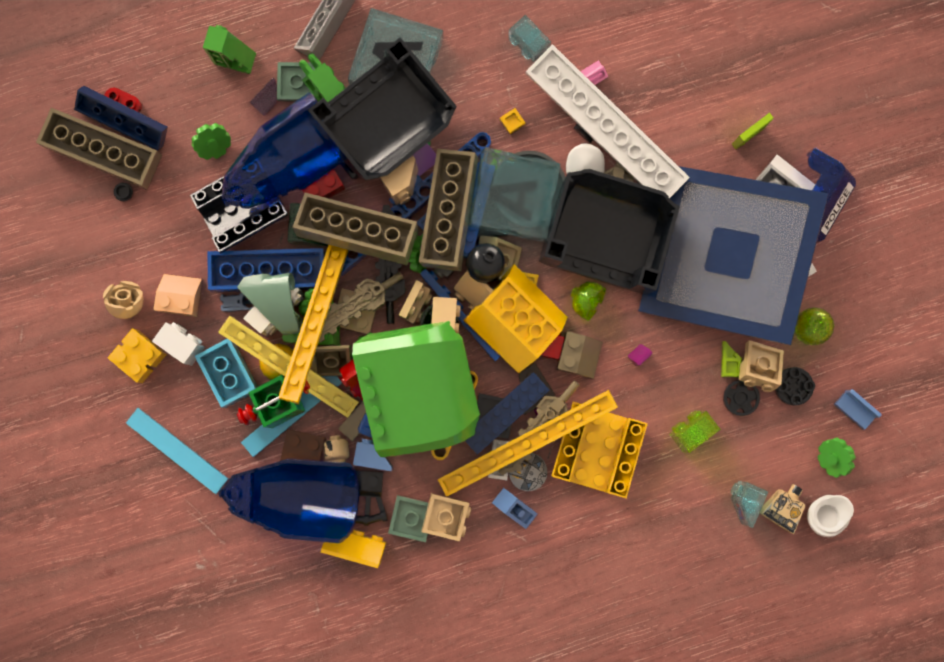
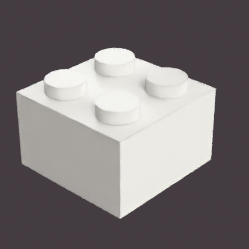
(178, 344)

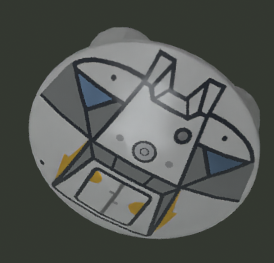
(531, 476)

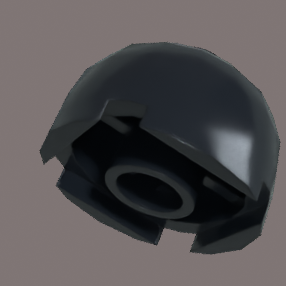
(485, 263)

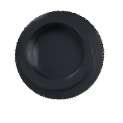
(123, 192)

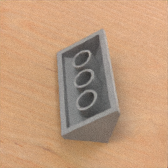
(323, 27)

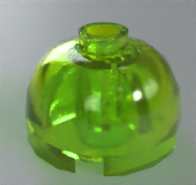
(586, 299)
(814, 326)

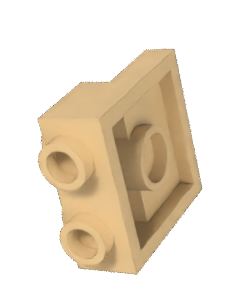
(415, 302)
(761, 366)
(446, 517)

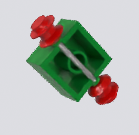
(269, 407)

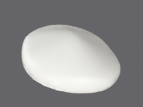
(585, 157)
(830, 515)

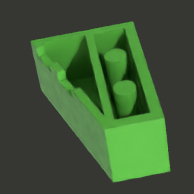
(228, 50)

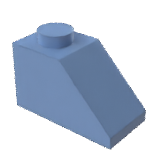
(367, 456)
(514, 508)

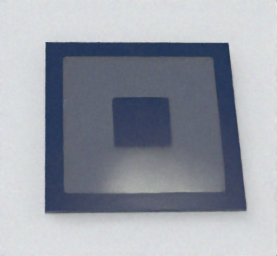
(738, 255)

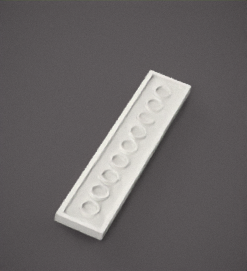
(605, 122)

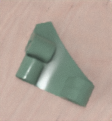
(273, 299)

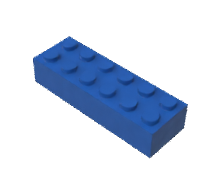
(230, 267)

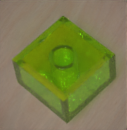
(694, 431)

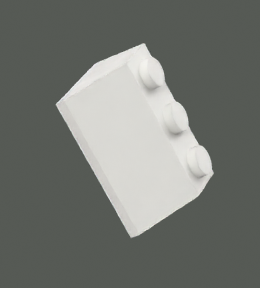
(782, 173)

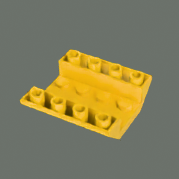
(517, 320)
(601, 453)

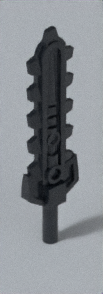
(387, 270)

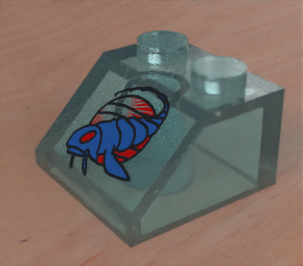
(747, 502)

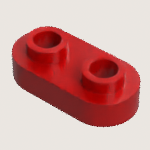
(124, 98)

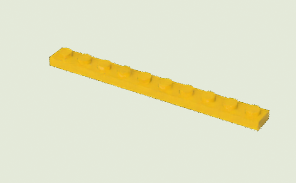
(313, 324)
(528, 443)

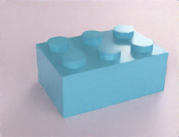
(226, 372)

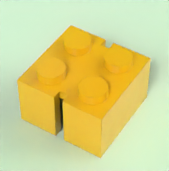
(136, 355)

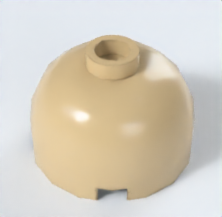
(123, 300)

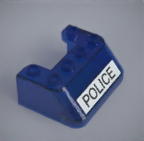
(835, 181)

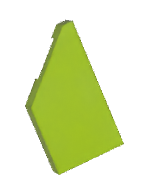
(730, 361)

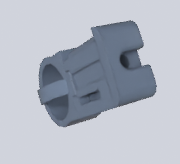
(234, 303)

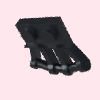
(371, 486)

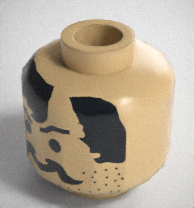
(336, 449)

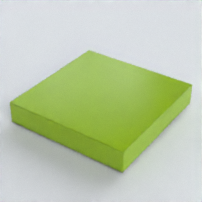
(752, 131)

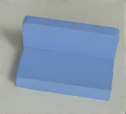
(857, 408)

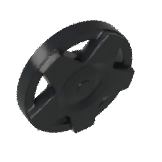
(741, 398)

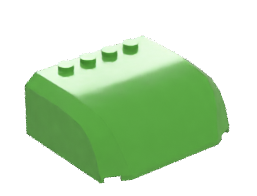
(416, 388)

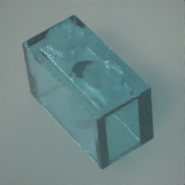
(528, 38)

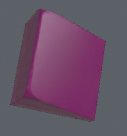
(639, 355)

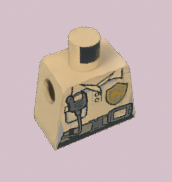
(784, 508)

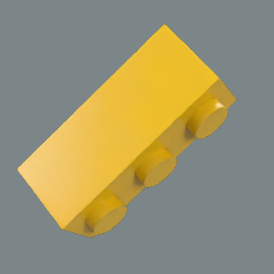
(358, 549)

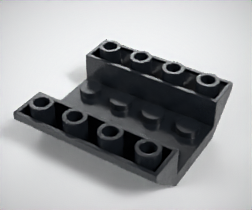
(233, 223)

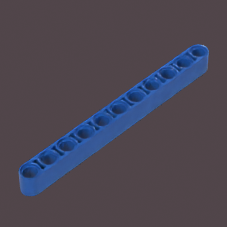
(420, 200)

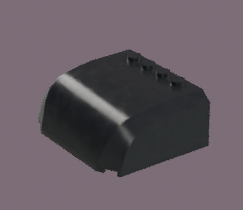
(384, 114)
(610, 230)

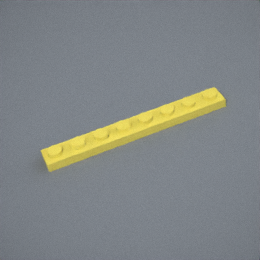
(280, 360)

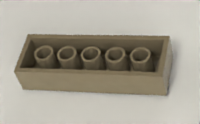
(99, 148)
(448, 209)
(355, 228)

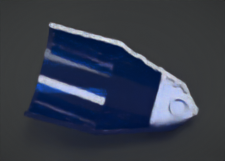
(279, 158)
(297, 498)

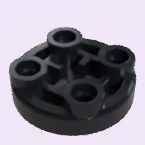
(795, 386)

